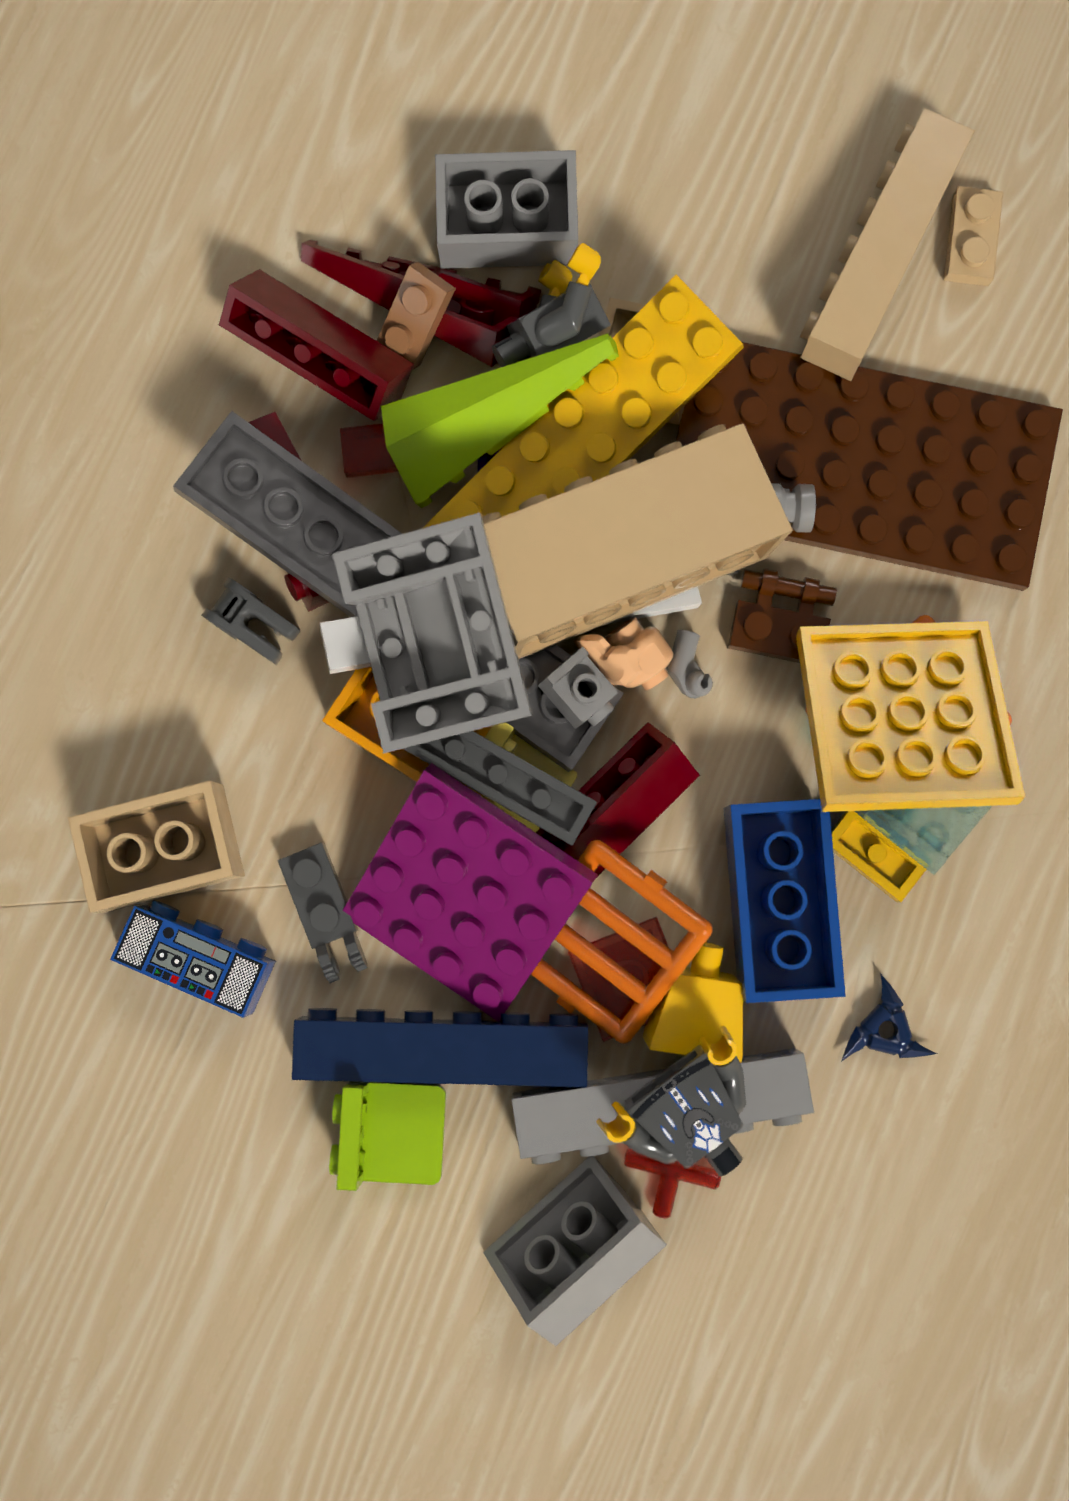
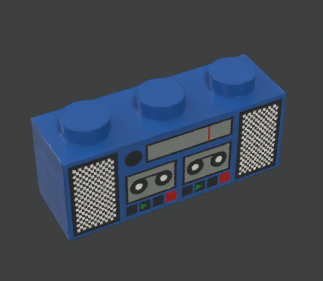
(194, 958)

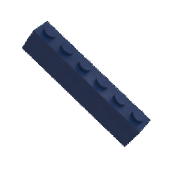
(440, 1050)

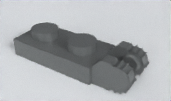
(320, 907)

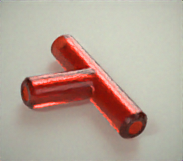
(669, 1180)

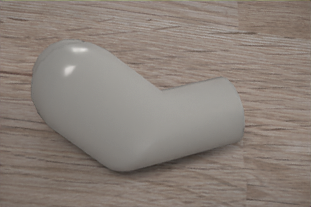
(685, 670)

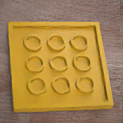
(907, 716)

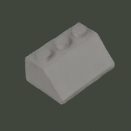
(573, 1251)

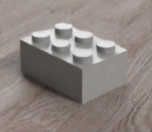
(506, 208)

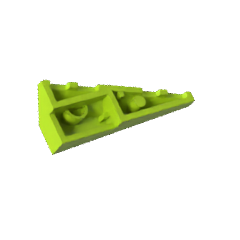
(455, 424)

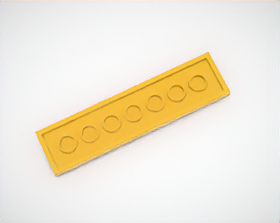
(624, 402)

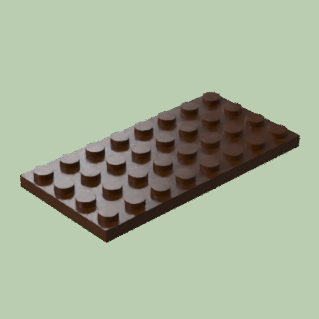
(894, 460)

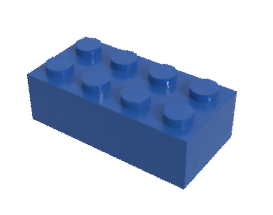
(784, 901)

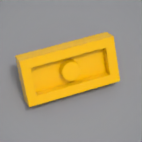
(875, 856)

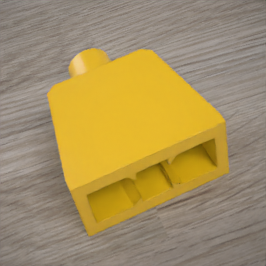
(697, 1007)

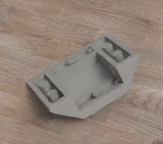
(434, 632)

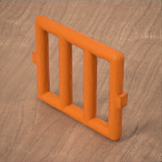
(671, 962)

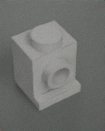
(563, 691)

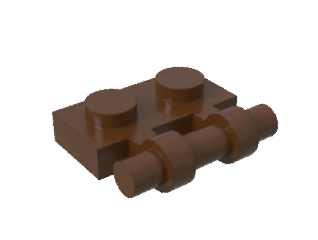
(773, 630)

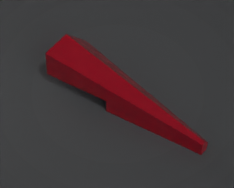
(473, 317)

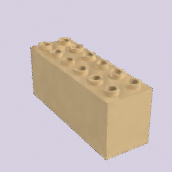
(633, 537)

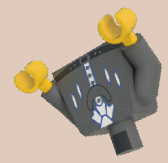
(561, 316)
(687, 1109)

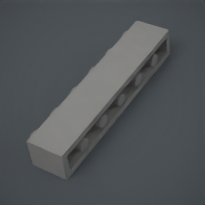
(566, 1117)

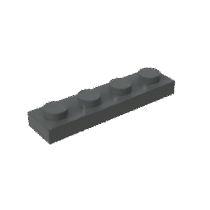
(510, 782)

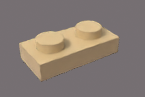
(973, 236)

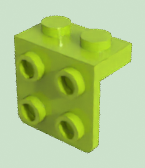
(388, 1134)

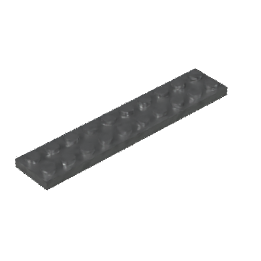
(304, 519)

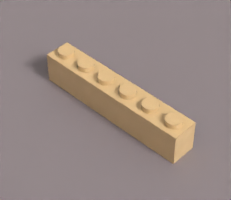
(886, 245)

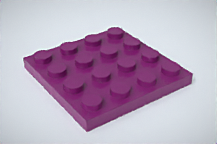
(467, 892)

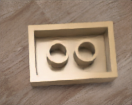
(156, 847)

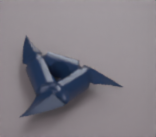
(868, 1033)

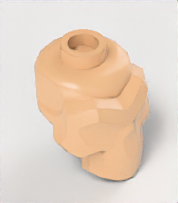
(629, 654)

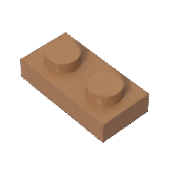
(416, 313)

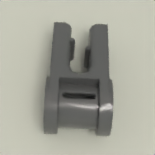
(235, 611)

